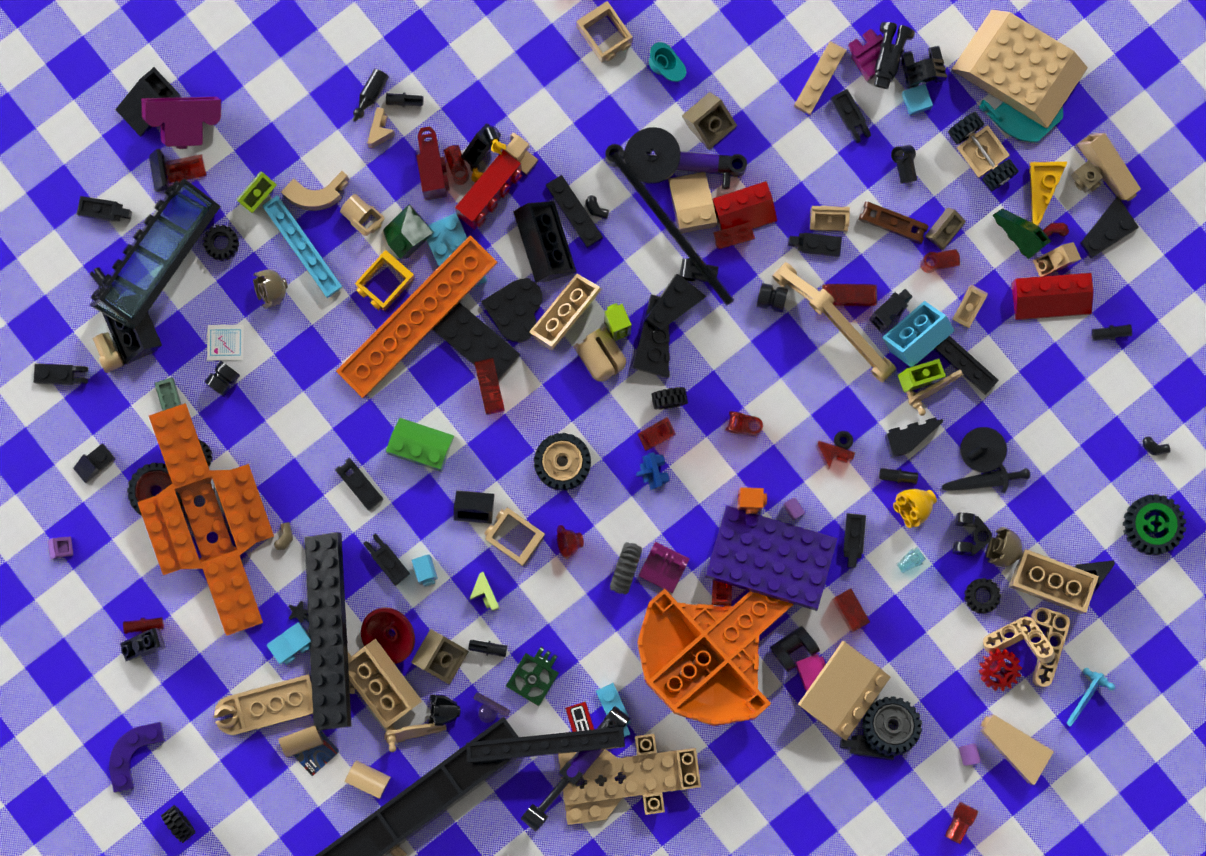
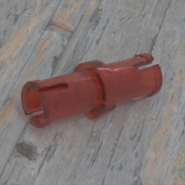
(142, 625)

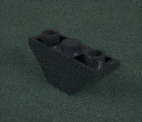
(142, 644)

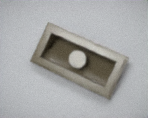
(945, 228)

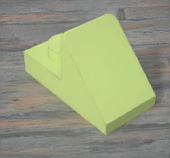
(483, 587)

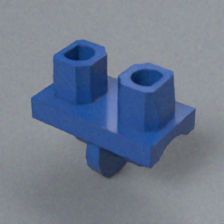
(650, 471)

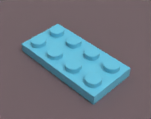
(447, 238)

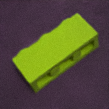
(617, 321)

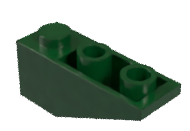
(1026, 235)

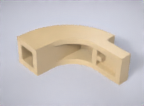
(316, 199)

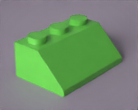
(420, 444)

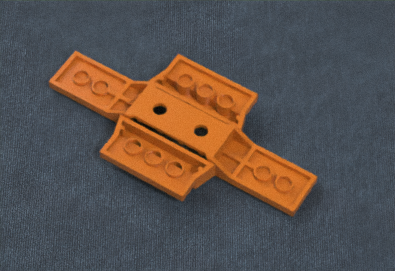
(170, 531)

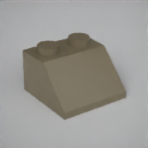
(709, 120)
(439, 656)

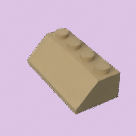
(564, 311)
(1054, 581)
(381, 684)

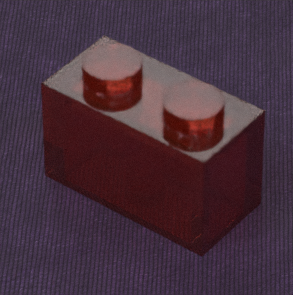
(851, 610)

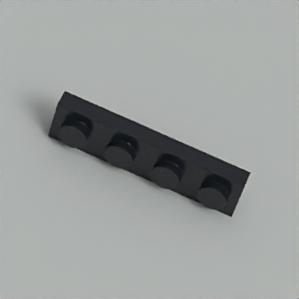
(574, 211)
(970, 367)

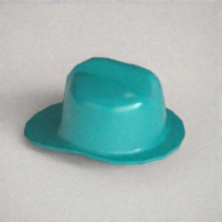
(666, 62)

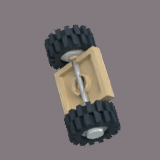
(983, 151)

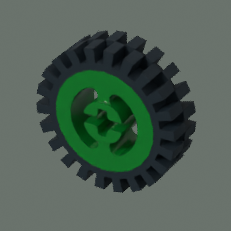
(1172, 525)

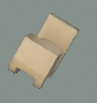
(518, 149)

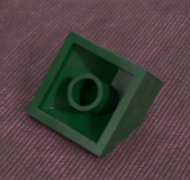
(407, 232)

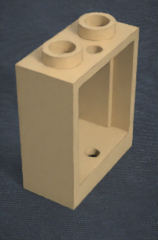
(593, 17)
(528, 551)

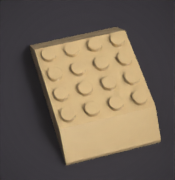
(1021, 66)

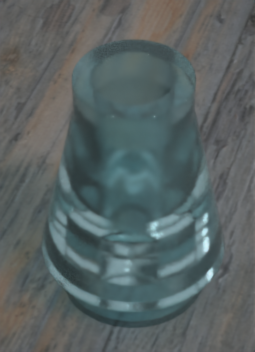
(911, 560)

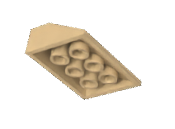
(844, 690)

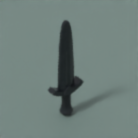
(990, 479)

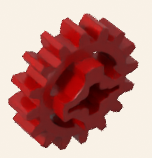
(993, 665)

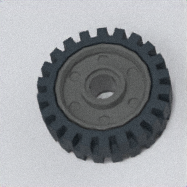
(902, 716)

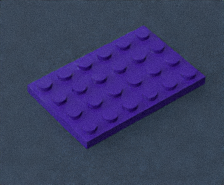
(771, 558)

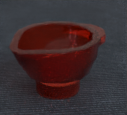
(568, 541)

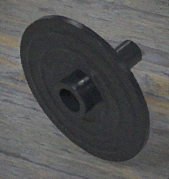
(983, 449)

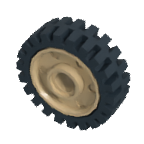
(566, 476)

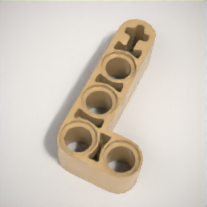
(1052, 630)

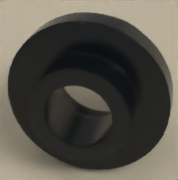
(844, 434)

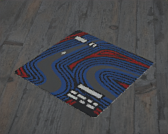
(318, 756)

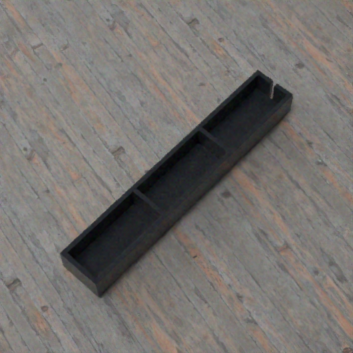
(421, 801)

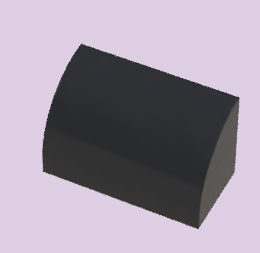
(473, 507)

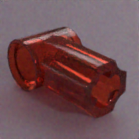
(456, 164)
(941, 260)
(962, 819)

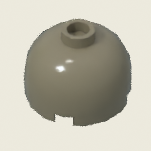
(269, 287)
(1004, 548)

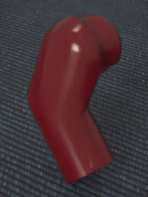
(1060, 228)

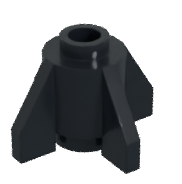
(443, 710)

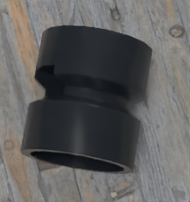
(771, 297)
(222, 378)

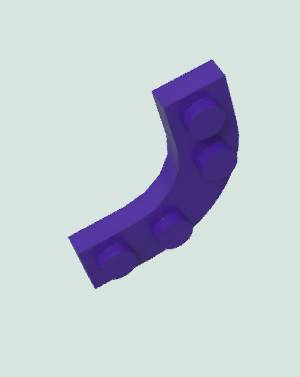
(125, 748)

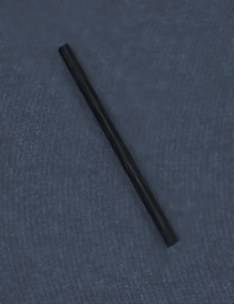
(724, 295)

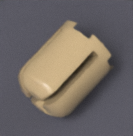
(601, 355)

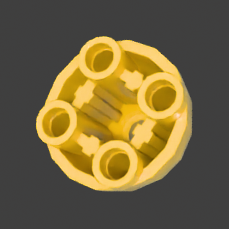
(914, 506)

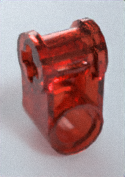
(742, 424)

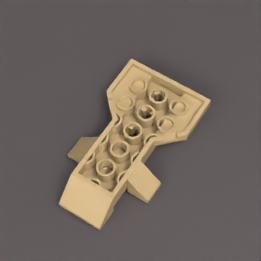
(645, 774)

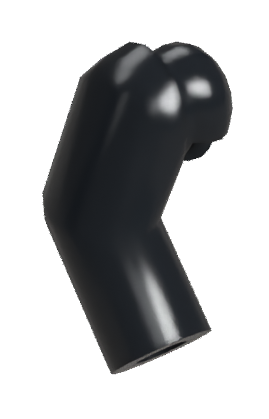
(594, 209)
(1153, 448)

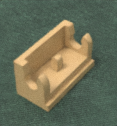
(829, 218)

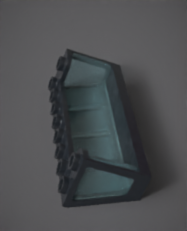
(154, 254)

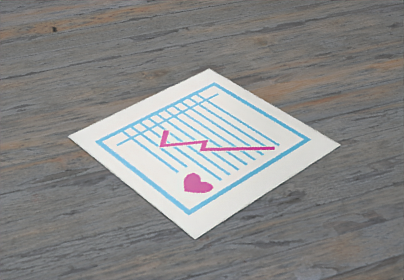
(225, 342)

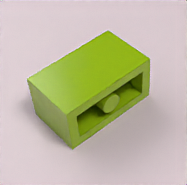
(256, 192)
(921, 375)

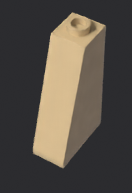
(1101, 153)
(1019, 749)

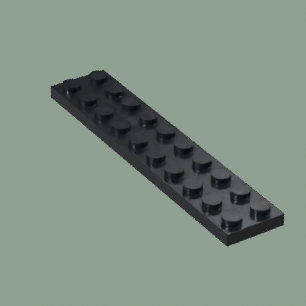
(327, 631)

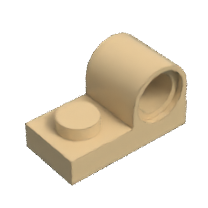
(970, 306)

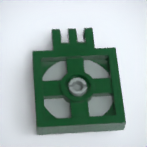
(533, 676)

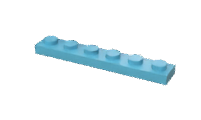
(302, 246)

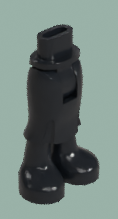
(890, 54)

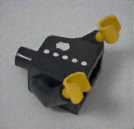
(483, 142)

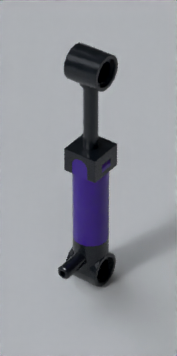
(697, 162)
(573, 771)

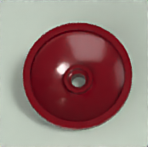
(379, 626)

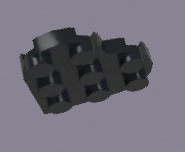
(514, 309)

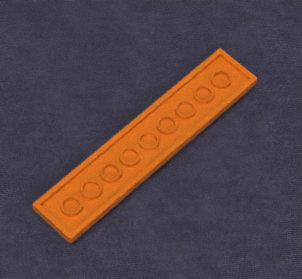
(416, 316)

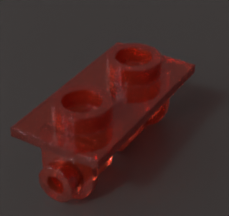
(733, 235)

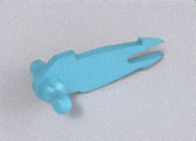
(1097, 679)

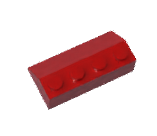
(1052, 296)

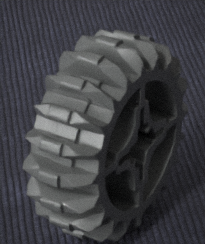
(626, 568)

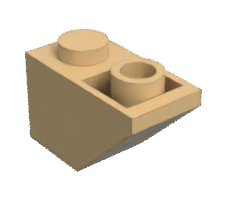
(1057, 259)

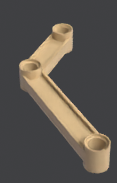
(822, 303)

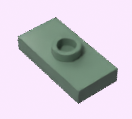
(167, 393)

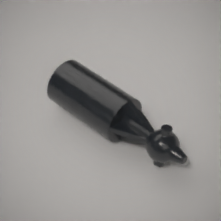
(370, 92)

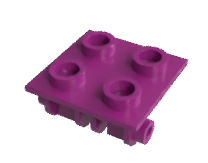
(664, 567)

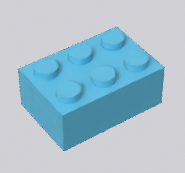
(918, 334)

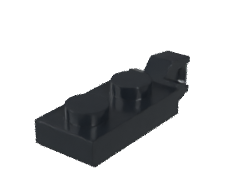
(102, 209)
(817, 244)
(854, 538)
(859, 747)

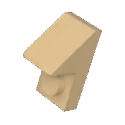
(377, 133)

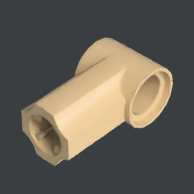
(109, 356)

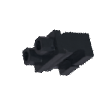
(890, 309)

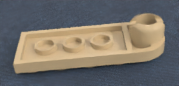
(265, 706)

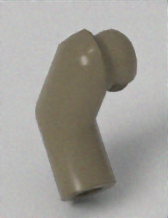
(286, 537)

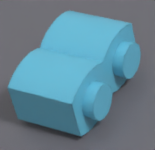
(425, 570)
(289, 644)

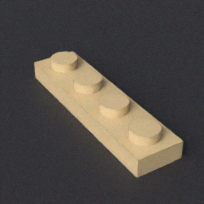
(820, 78)

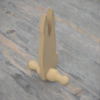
(915, 399)
(400, 735)

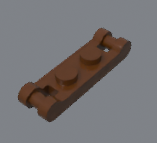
(893, 222)

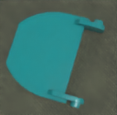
(1016, 123)

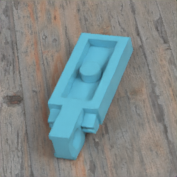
(609, 698)

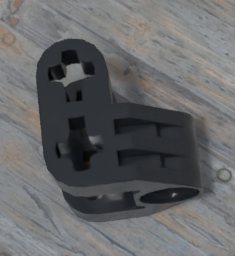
(924, 70)
(968, 548)

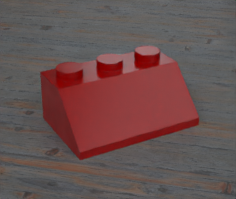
(745, 205)

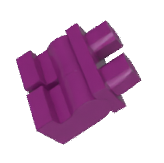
(866, 55)

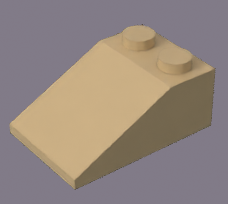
(692, 202)

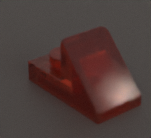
(657, 434)
(829, 451)
(721, 594)

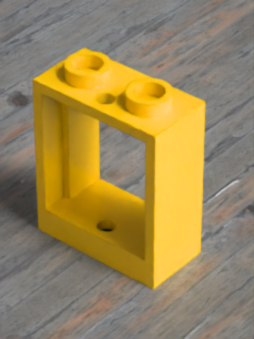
(398, 267)

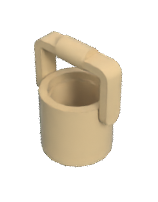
(358, 212)

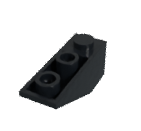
(905, 440)

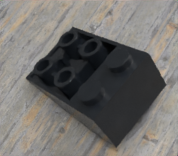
(149, 86)

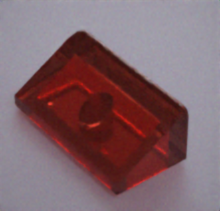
(185, 168)

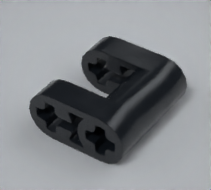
(791, 643)

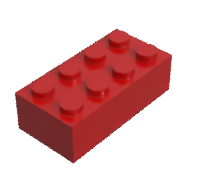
(489, 189)

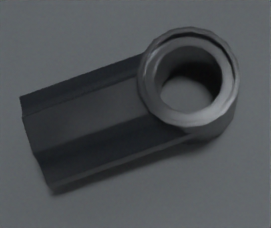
(905, 162)
(691, 273)

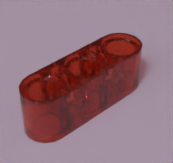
(852, 294)
(489, 386)

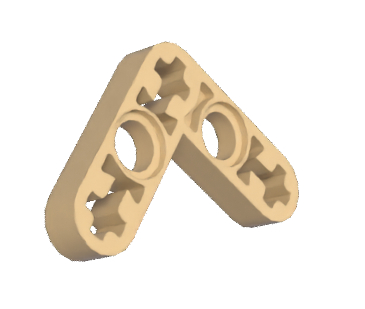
(1020, 634)

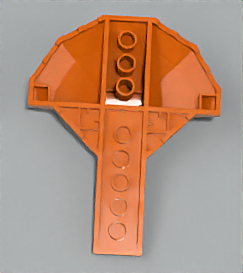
(707, 656)

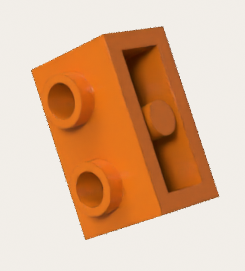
(751, 500)

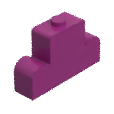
(181, 118)

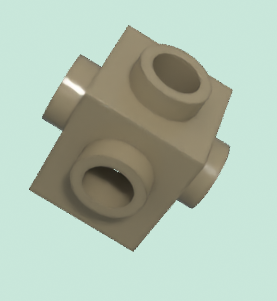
(1087, 177)

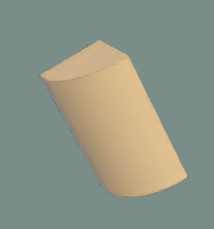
(301, 741)
(367, 779)

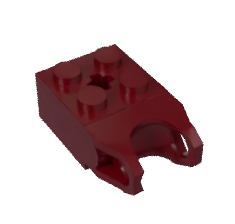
(431, 166)

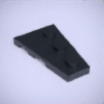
(1109, 229)

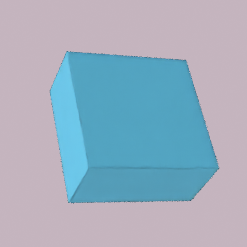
(917, 99)

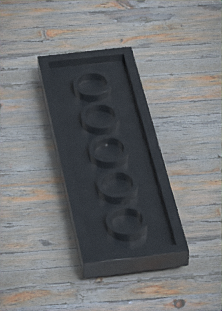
(475, 339)

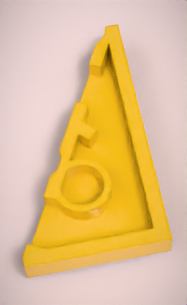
(1043, 181)

